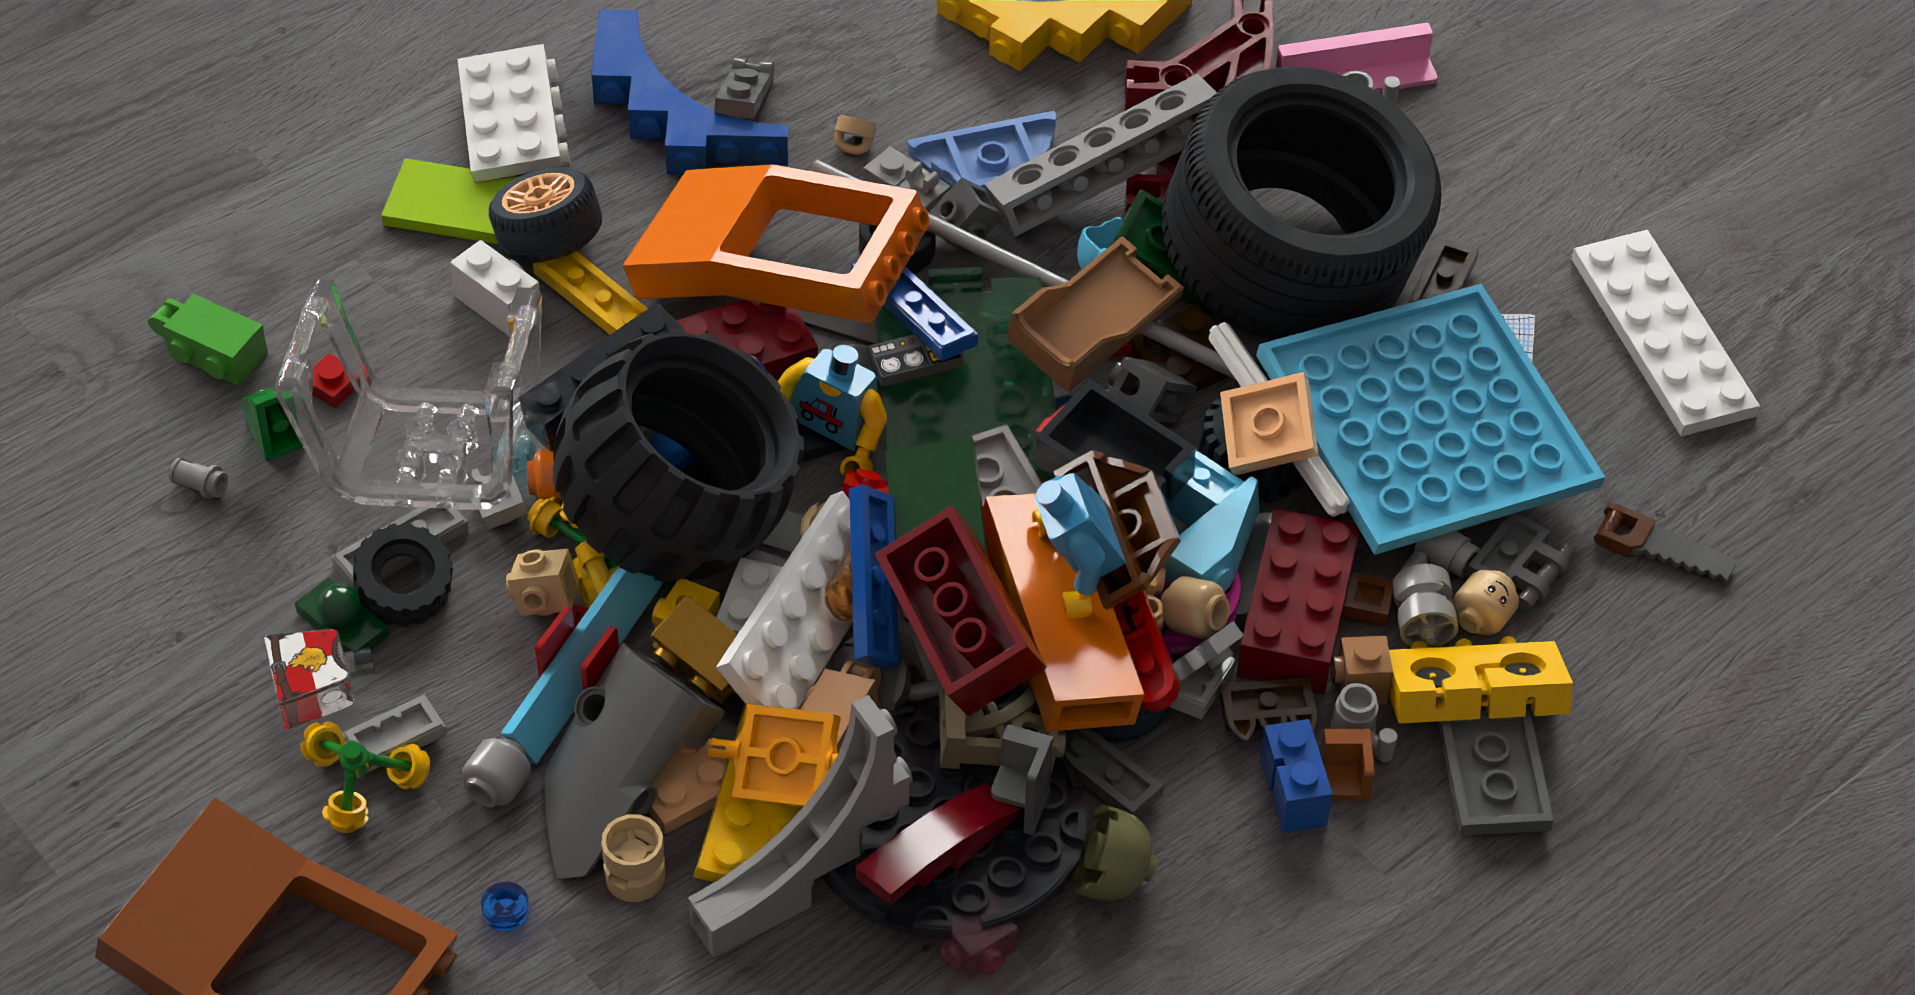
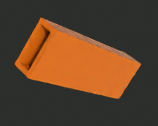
(1087, 659)

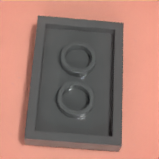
(1495, 775)

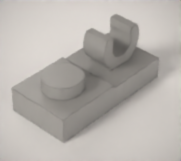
(900, 171)

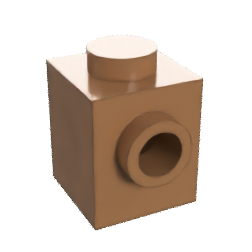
(1364, 662)

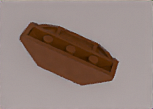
(1138, 517)

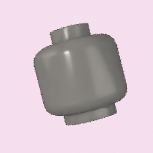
(496, 772)

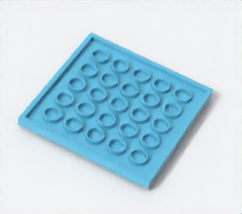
(1433, 418)

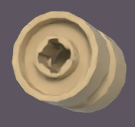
(633, 858)

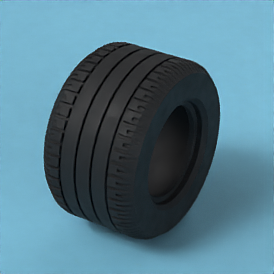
(1320, 140)

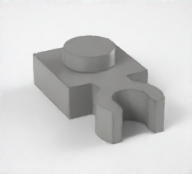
(505, 512)
(1211, 651)

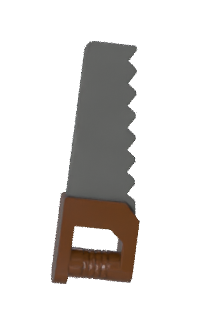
(1660, 544)

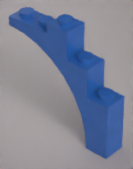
(659, 111)

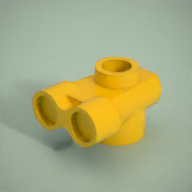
(591, 572)

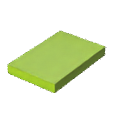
(442, 201)

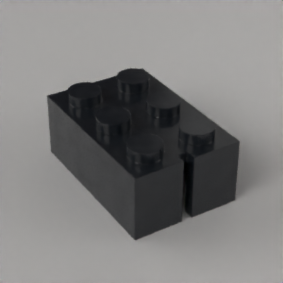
(1112, 426)

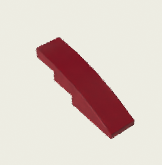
(934, 842)

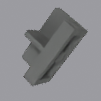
(1024, 773)

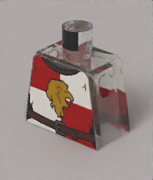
(313, 673)

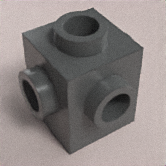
(969, 209)

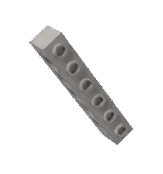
(1099, 157)

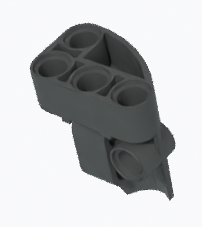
(612, 760)

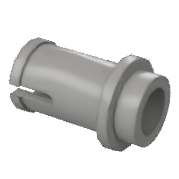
(207, 480)

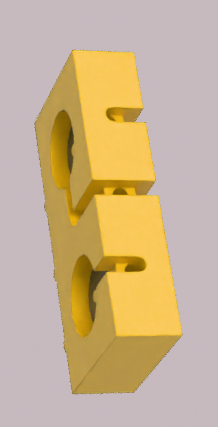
(1462, 678)

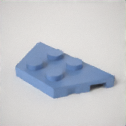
(984, 150)

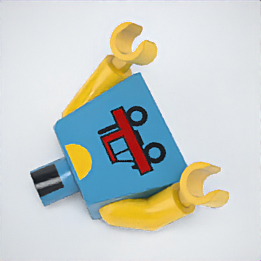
(838, 401)

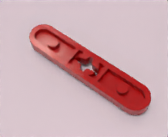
(1148, 654)

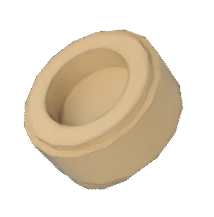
(855, 127)

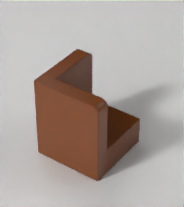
(1348, 763)

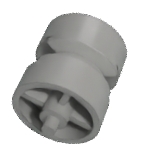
(1425, 605)

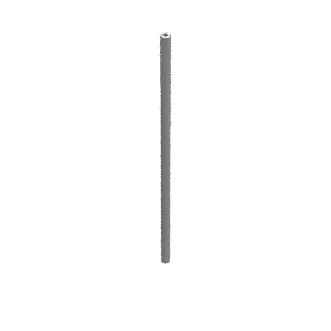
(1027, 269)

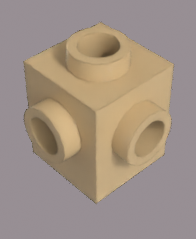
(543, 582)

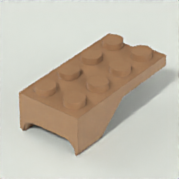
(1090, 317)

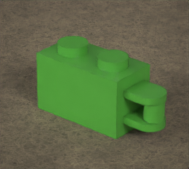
(210, 337)

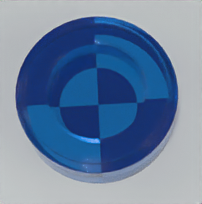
(505, 906)

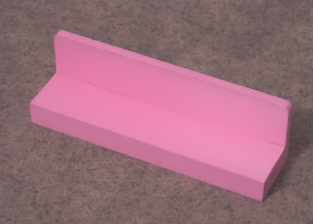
(1379, 53)

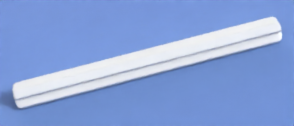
(1247, 373)

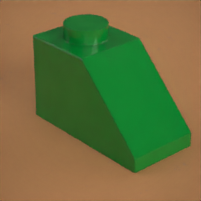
(269, 424)

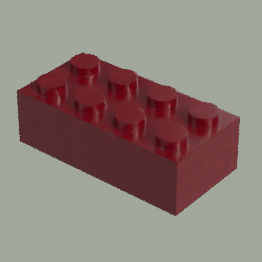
(760, 329)
(1298, 599)
(960, 611)

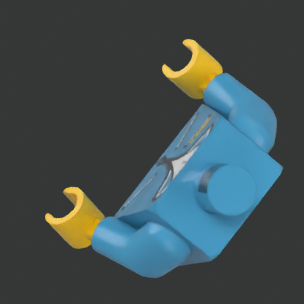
(1082, 534)

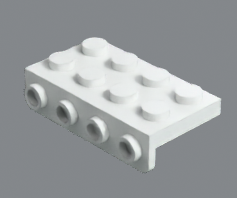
(512, 113)

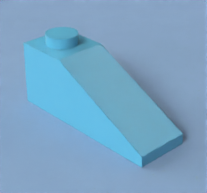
(1217, 540)

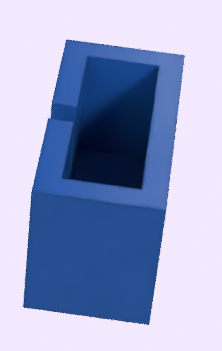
(1301, 785)

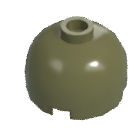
(1115, 856)

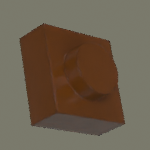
(1368, 598)

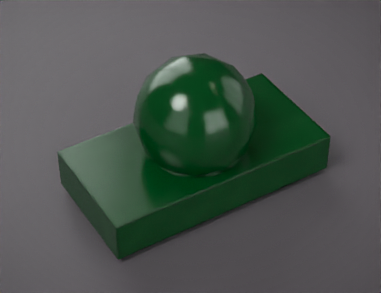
(341, 609)

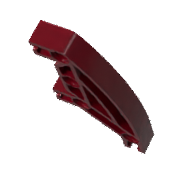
(1219, 58)

